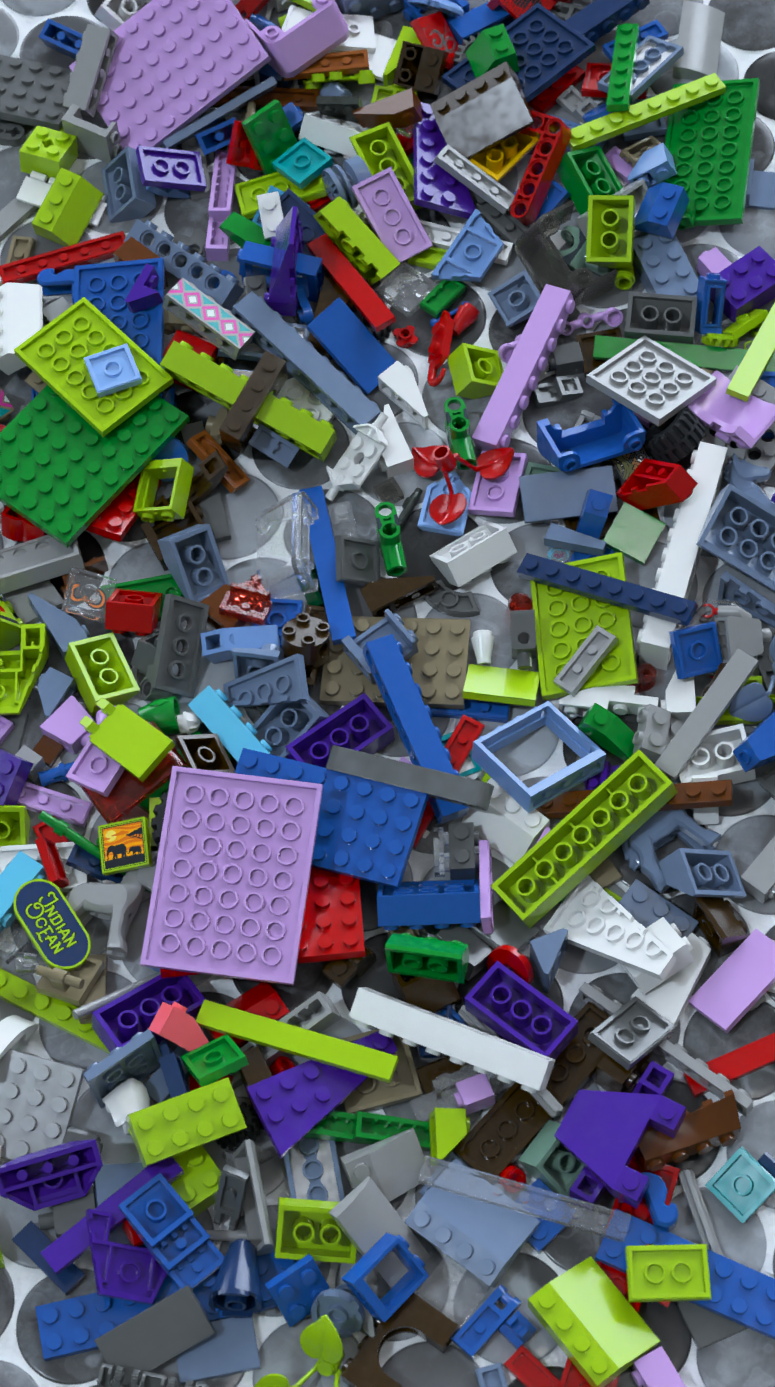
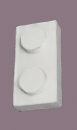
(270, 213)

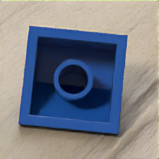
(662, 210)

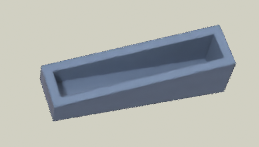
(574, 541)

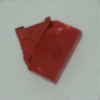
(247, 601)

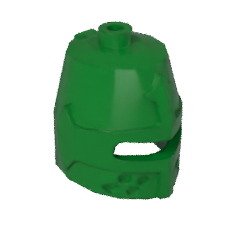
(163, 713)

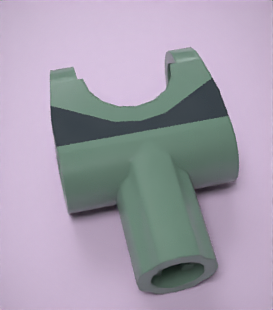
(576, 255)

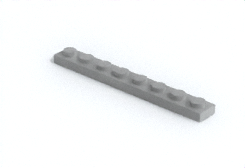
(675, 1054)

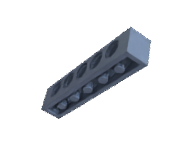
(225, 294)

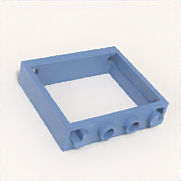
(530, 798)

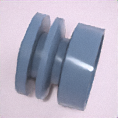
(339, 181)

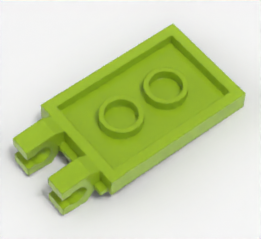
(128, 739)

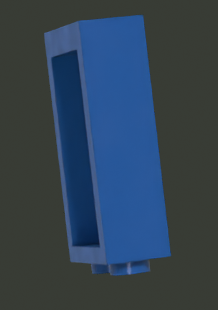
(262, 256)

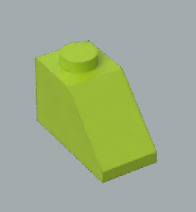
(446, 1130)

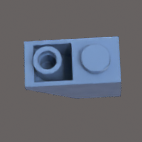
(654, 166)

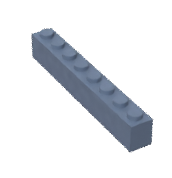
(305, 363)

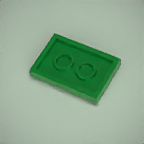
(269, 134)

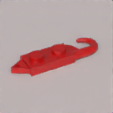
(439, 348)

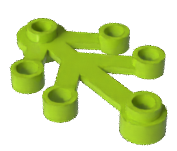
(316, 81)

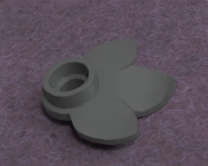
(195, 242)

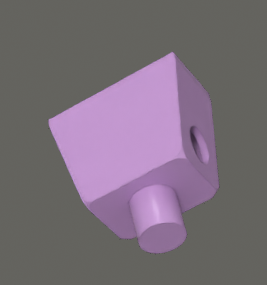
(65, 727)

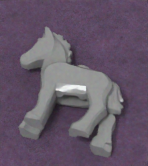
(113, 903)

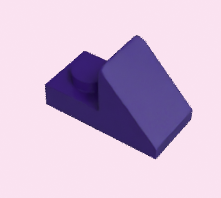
(143, 293)

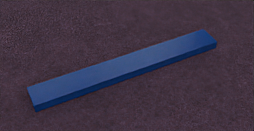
(323, 550)

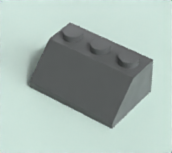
(661, 317)

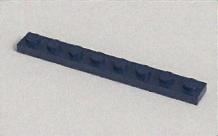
(607, 589)

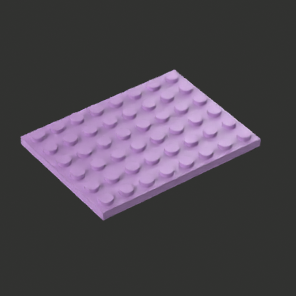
(174, 66)
(232, 875)

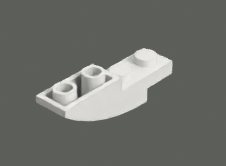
(613, 698)

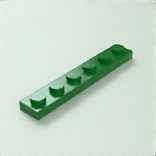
(622, 67)

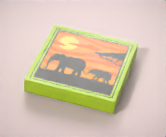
(125, 846)

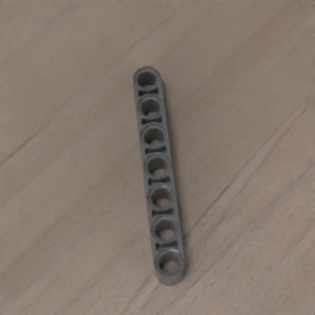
(412, 777)

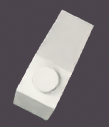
(401, 387)
(397, 456)
(679, 697)

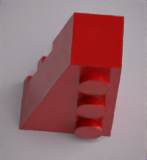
(656, 485)

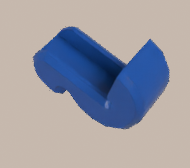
(57, 284)
(655, 1197)

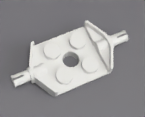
(368, 444)

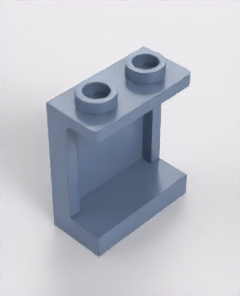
(389, 625)

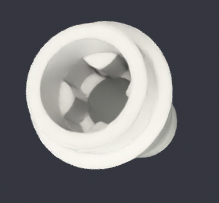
(483, 646)

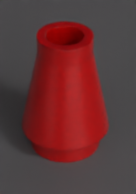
(464, 317)

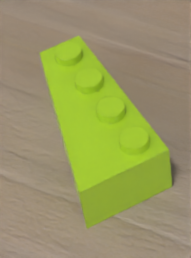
(356, 241)

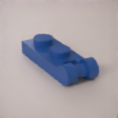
(485, 1321)

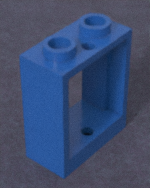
(400, 1292)

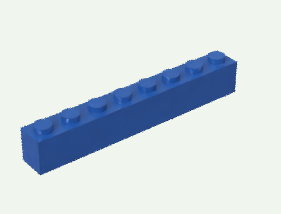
(411, 716)

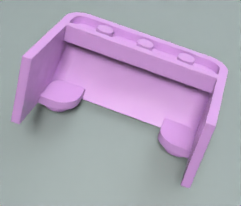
(305, 41)

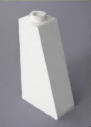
(673, 994)

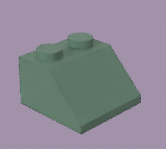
(551, 1160)

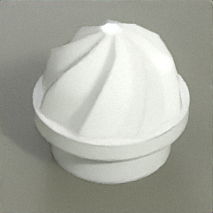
(188, 722)

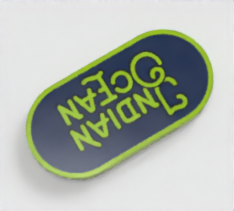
(51, 924)

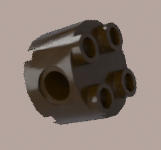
(307, 637)

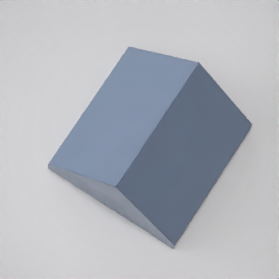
(547, 955)

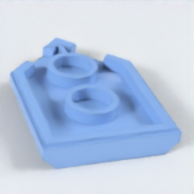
(435, 489)

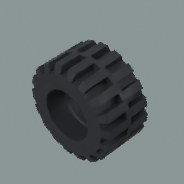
(675, 437)

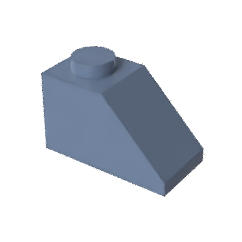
(54, 690)

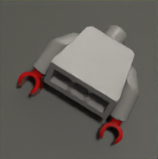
(738, 630)

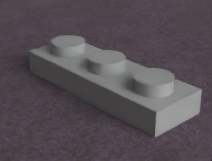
(585, 660)

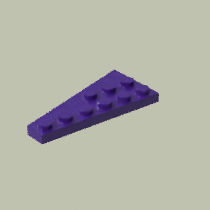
(432, 184)
(306, 1094)

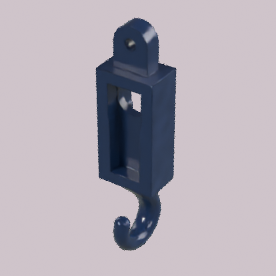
(173, 1071)

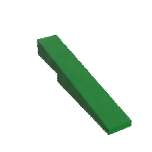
(367, 1128)

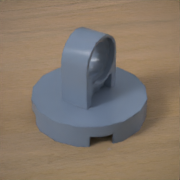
(341, 1308)

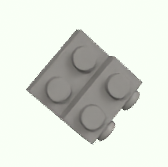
(654, 731)

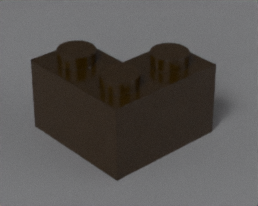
(616, 1078)

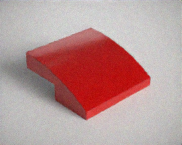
(240, 149)

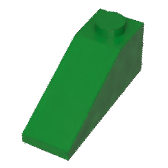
(608, 731)

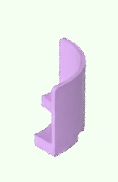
(731, 416)

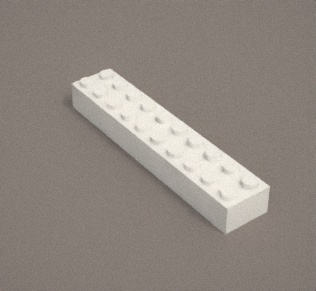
(682, 553)

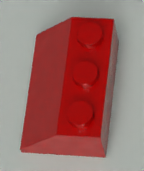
(260, 1001)

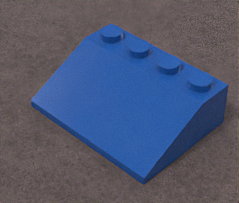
(429, 904)

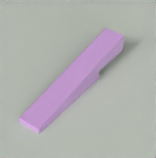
(220, 207)

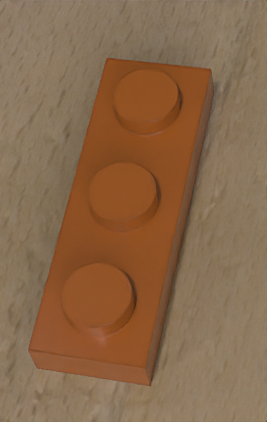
(204, 445)

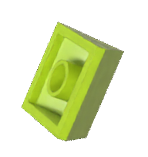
(14, 825)

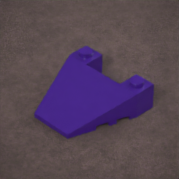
(283, 283)
(606, 1130)

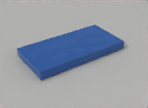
(351, 345)

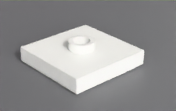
(360, 34)

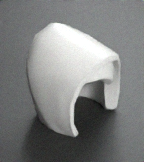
(126, 1099)

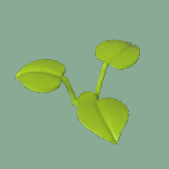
(317, 1341)

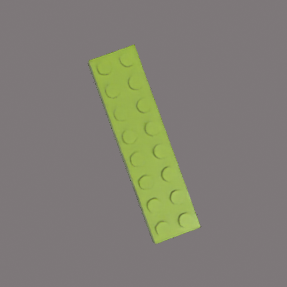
(224, 387)
(584, 838)

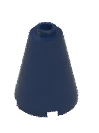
(238, 1282)

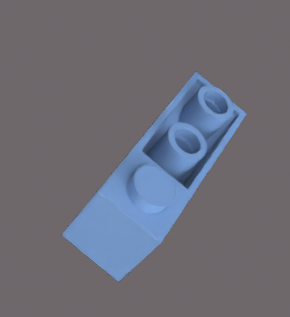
(219, 643)

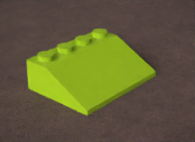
(592, 1322)

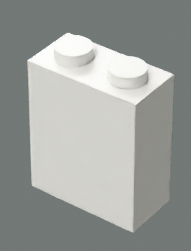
(669, 936)

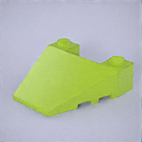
(22, 668)

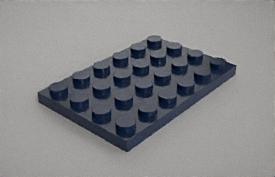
(543, 48)

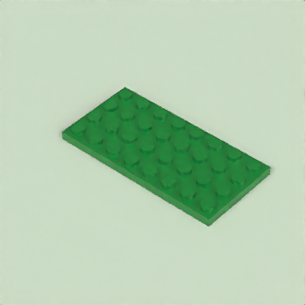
(714, 151)

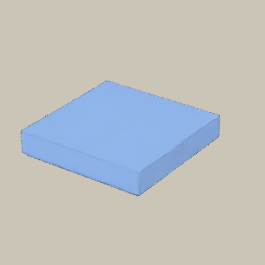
(113, 370)

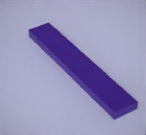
(76, 1240)

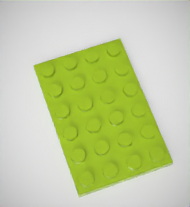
(58, 359)
(567, 620)

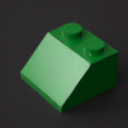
(491, 50)

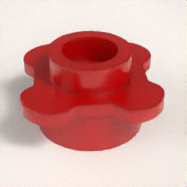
(405, 342)

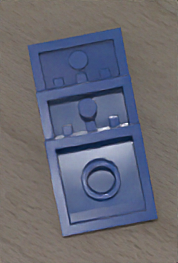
(172, 1233)

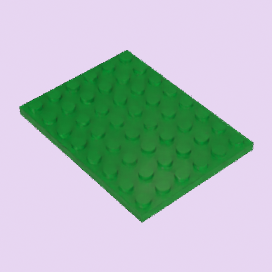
(66, 472)

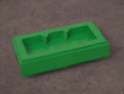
(442, 297)

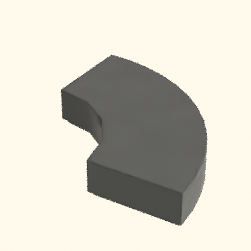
(452, 602)

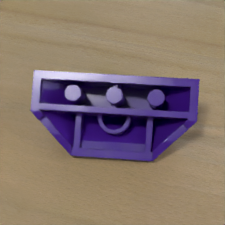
(51, 1174)

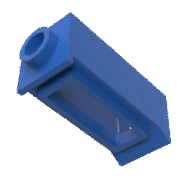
(705, 284)

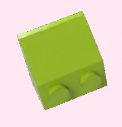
(474, 371)

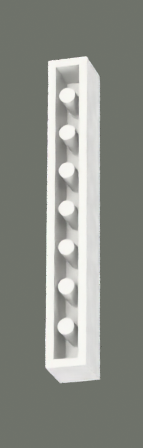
(452, 1039)

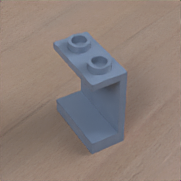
(760, 189)

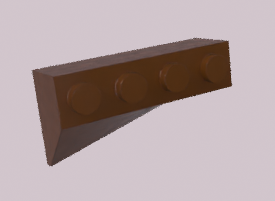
(699, 1133)

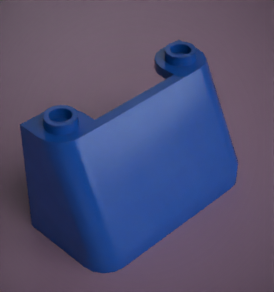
(592, 442)

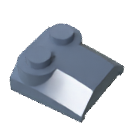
(515, 299)
(252, 659)

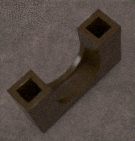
(267, 377)
(413, 1317)

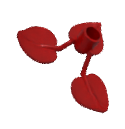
(430, 459)

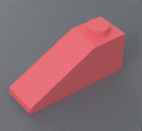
(178, 1027)

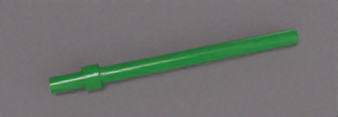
(61, 828)

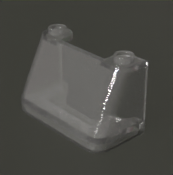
(284, 546)

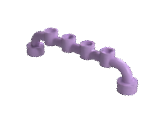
(611, 316)

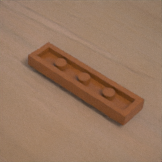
(345, 62)

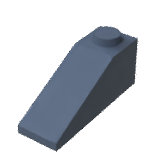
(60, 626)

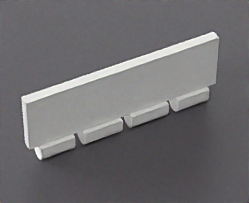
(35, 190)

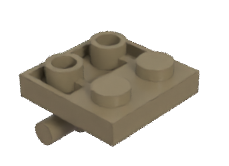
(69, 985)

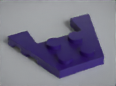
(121, 1269)

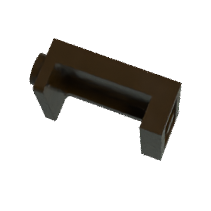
(192, 517)

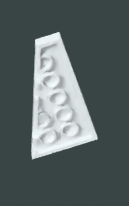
(609, 930)

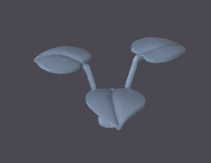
(752, 700)

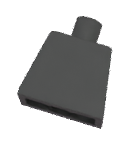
(67, 1213)

